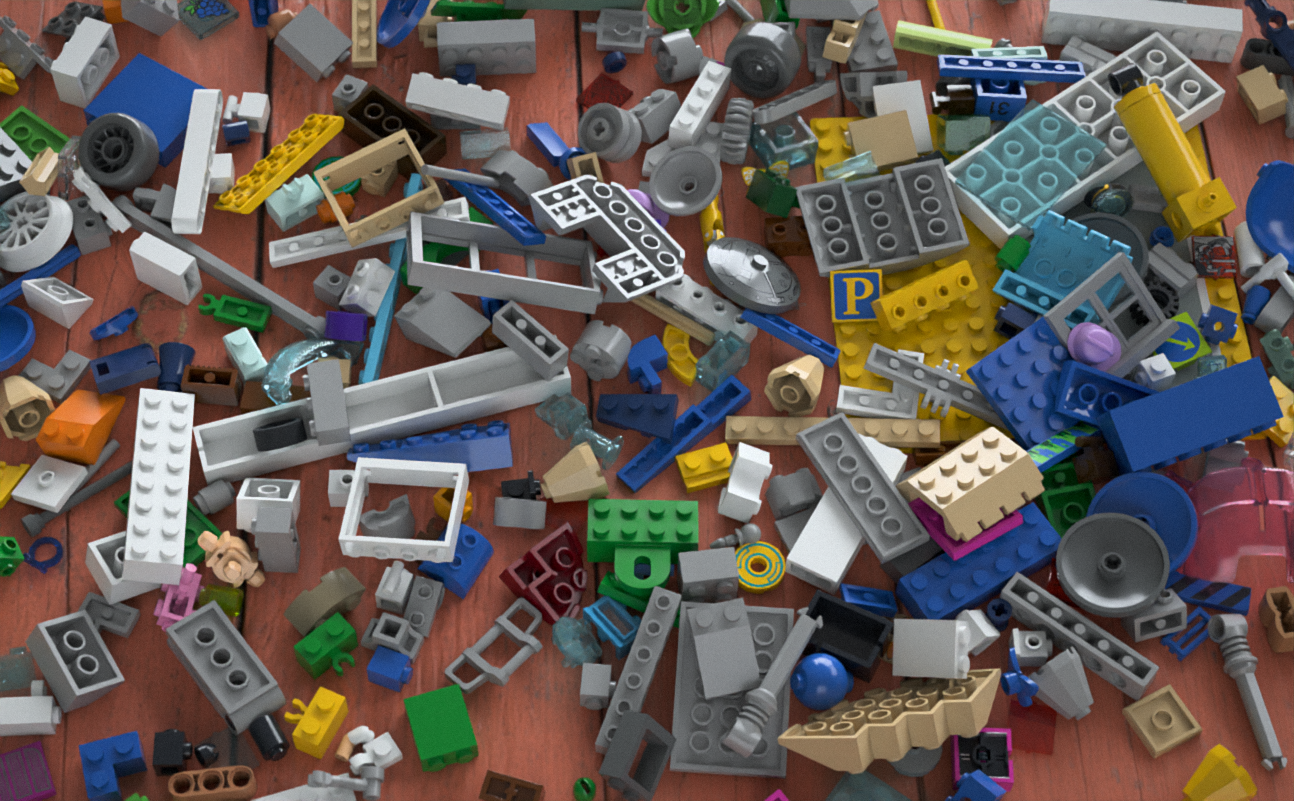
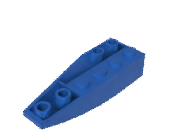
(472, 445)

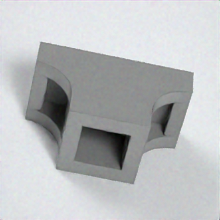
(393, 634)

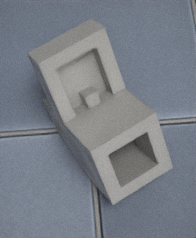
(158, 203)

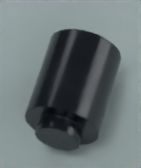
(269, 738)

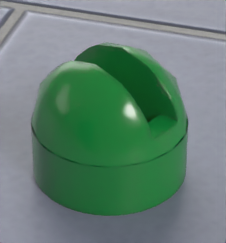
(579, 792)

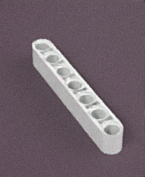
(197, 161)

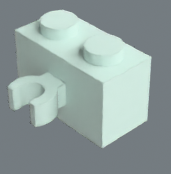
(294, 202)

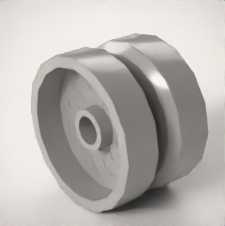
(609, 132)

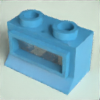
(613, 624)

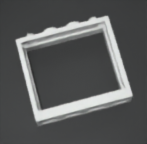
(403, 473)

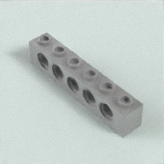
(1069, 629)
(641, 662)

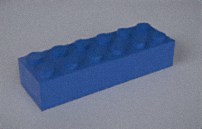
(949, 586)

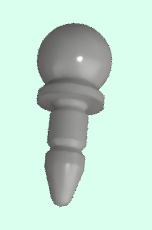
(748, 533)

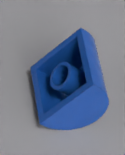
(469, 561)

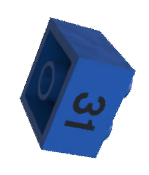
(998, 98)

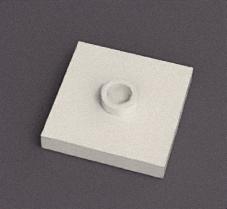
(49, 483)

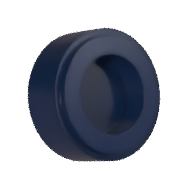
(614, 62)

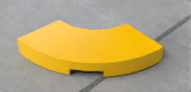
(680, 359)

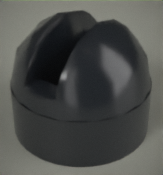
(205, 754)

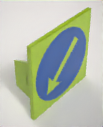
(1184, 345)

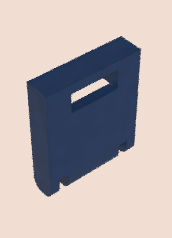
(125, 368)

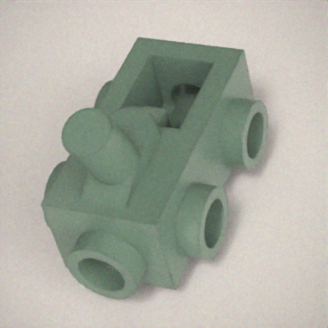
(1280, 356)

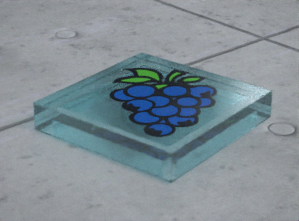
(206, 16)

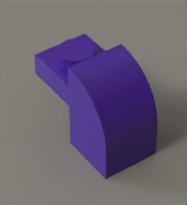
(345, 325)

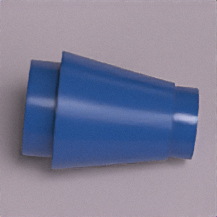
(1255, 301)

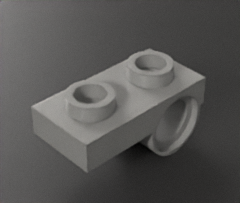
(423, 603)

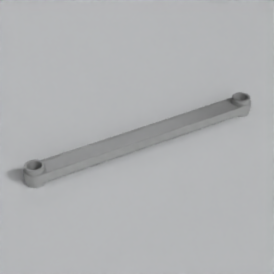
(311, 327)

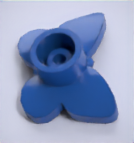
(1015, 682)

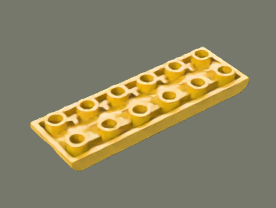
(280, 164)

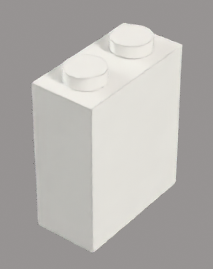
(165, 268)
(931, 648)

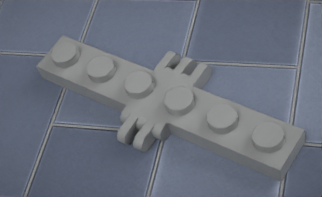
(937, 384)

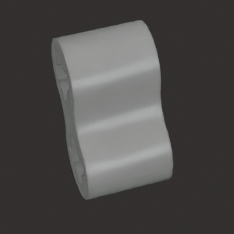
(519, 513)

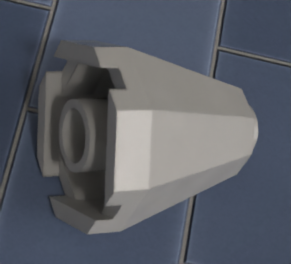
(1064, 685)

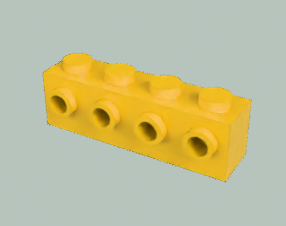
(924, 295)

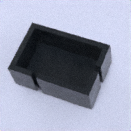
(849, 635)

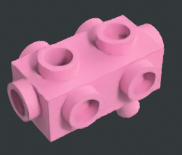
(178, 598)

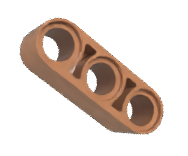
(201, 779)

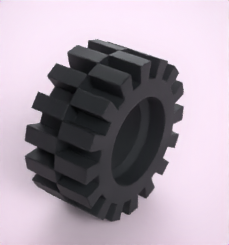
(1161, 295)

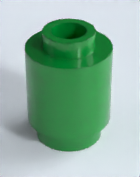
(1012, 254)

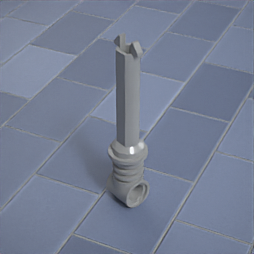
(1230, 634)
(761, 703)

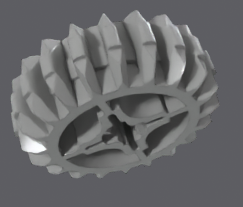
(736, 131)

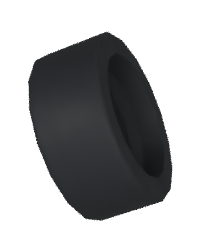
(280, 434)

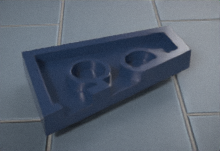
(643, 413)

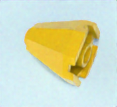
(1219, 779)

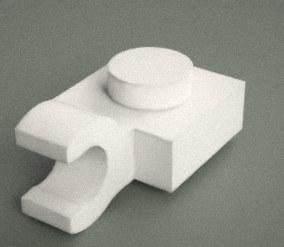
(379, 752)

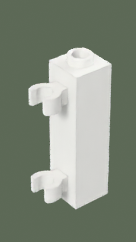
(30, 714)

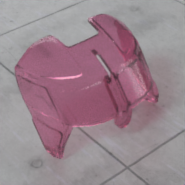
(1230, 518)

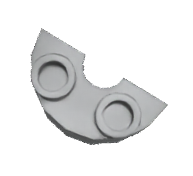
(793, 493)
(392, 523)

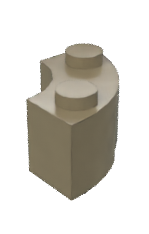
(336, 593)

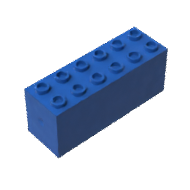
(1191, 418)

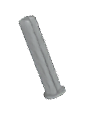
(1287, 84)

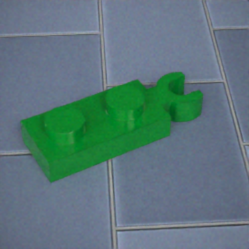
(237, 312)

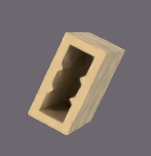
(887, 138)

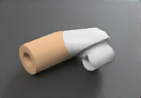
(354, 737)

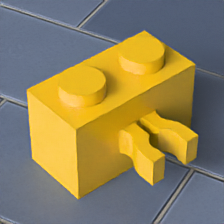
(318, 721)

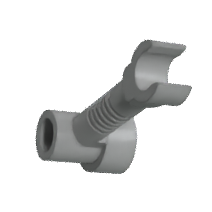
(370, 781)

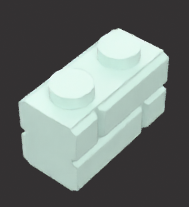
(245, 355)

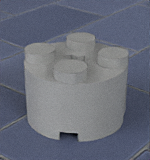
(676, 56)
(601, 350)

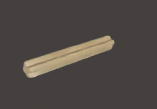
(675, 318)

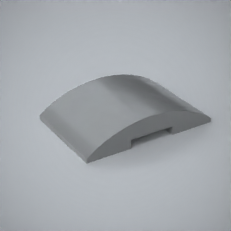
(883, 220)

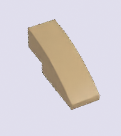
(842, 39)

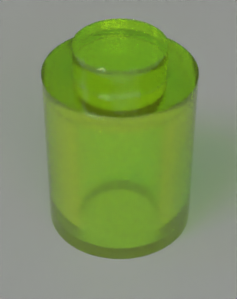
(227, 598)

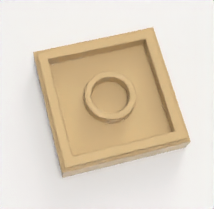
(1162, 721)

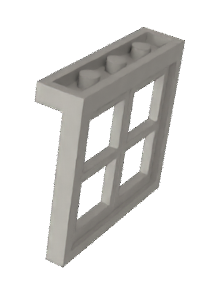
(1141, 343)

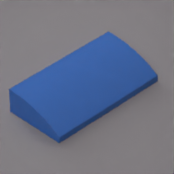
(1089, 392)

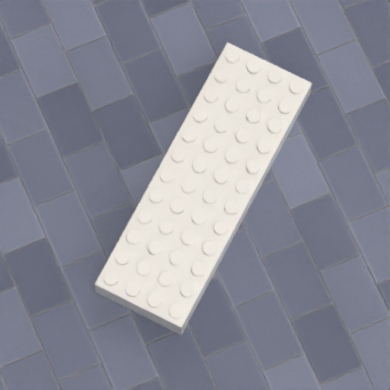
(1090, 107)

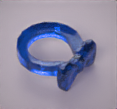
(42, 566)

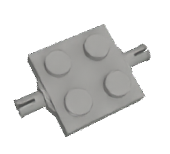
(622, 30)

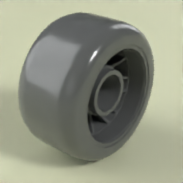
(763, 59)
(118, 151)

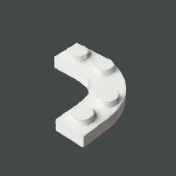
(99, 201)

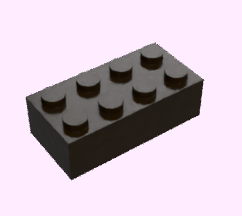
(378, 115)

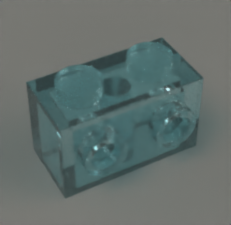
(722, 361)

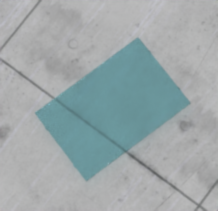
(1030, 164)

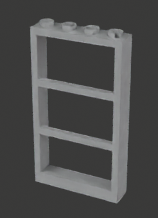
(498, 285)

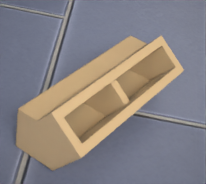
(41, 173)

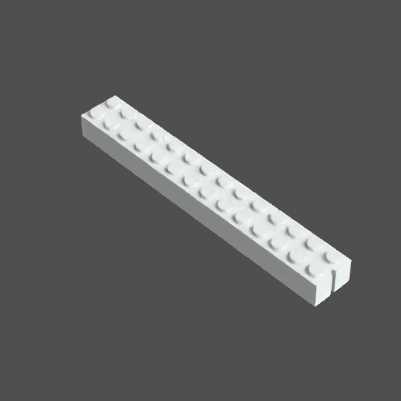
(382, 411)

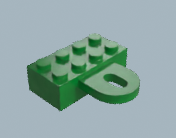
(641, 533)

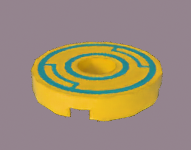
(768, 556)

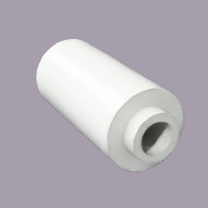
(1249, 254)

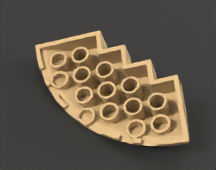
(895, 721)

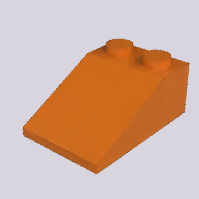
(80, 426)

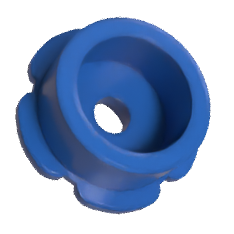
(1162, 233)

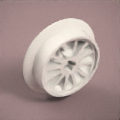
(40, 223)

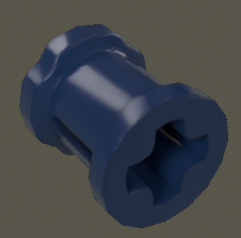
(1003, 609)

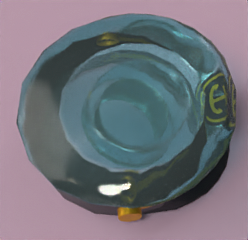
(1109, 199)

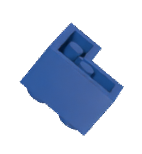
(109, 760)

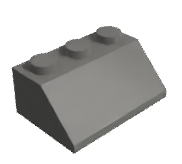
(74, 660)

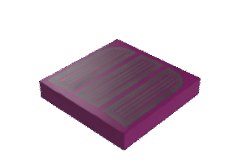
(25, 774)

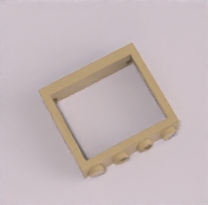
(365, 162)

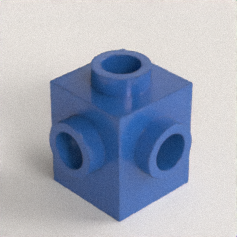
(1214, 315)

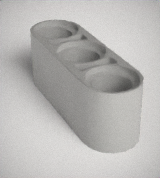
(1277, 312)

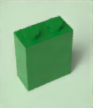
(441, 728)

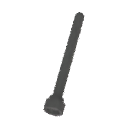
(36, 522)

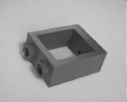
(623, 749)

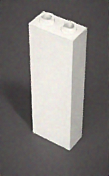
(830, 536)

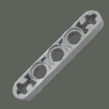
(794, 101)

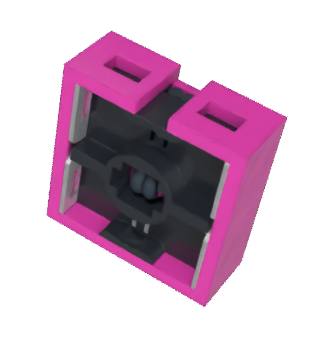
(987, 752)

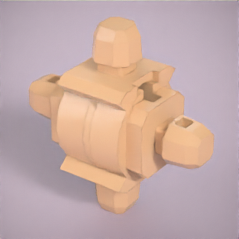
(231, 559)

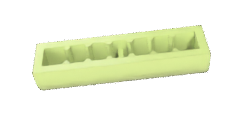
(936, 41)

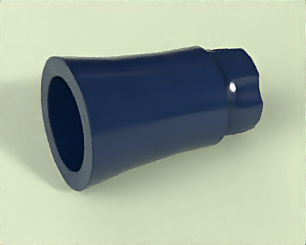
(172, 362)

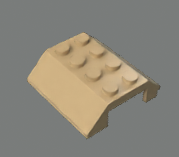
(975, 482)

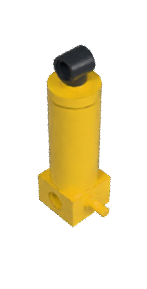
(1190, 195)

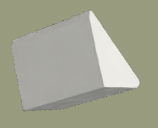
(56, 300)

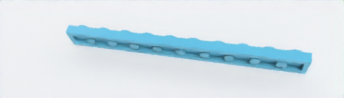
(379, 334)

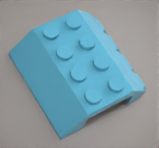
(1058, 264)

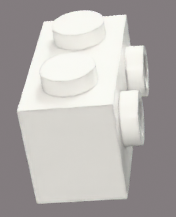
(367, 287)

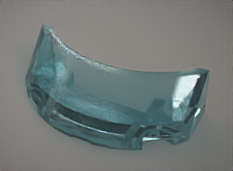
(298, 354)

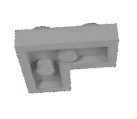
(62, 379)
(113, 618)

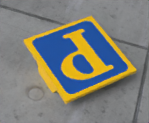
(853, 293)

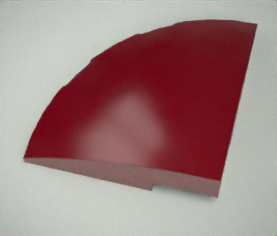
(550, 575)

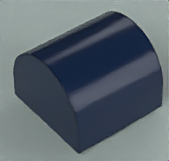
(236, 133)

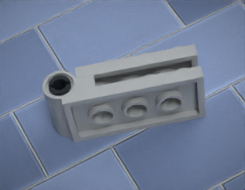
(224, 667)

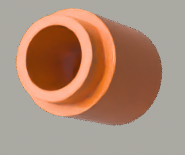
(326, 213)

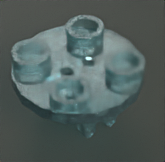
(575, 641)

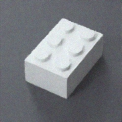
(85, 62)

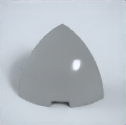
(858, 87)

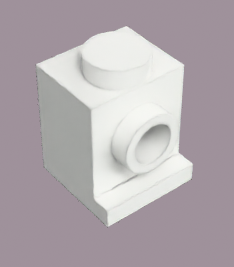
(1030, 647)

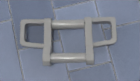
(497, 676)

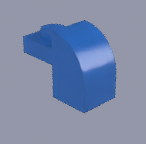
(644, 362)

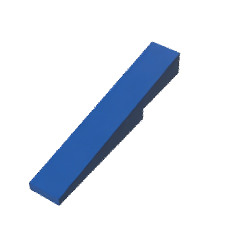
(688, 431)

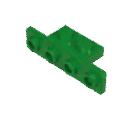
(473, 11)

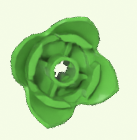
(698, 13)

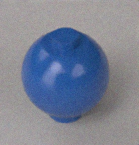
(821, 681)

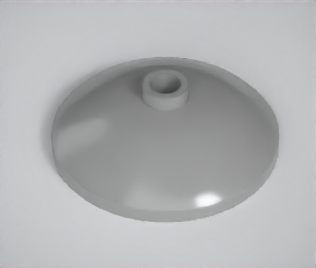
(677, 173)

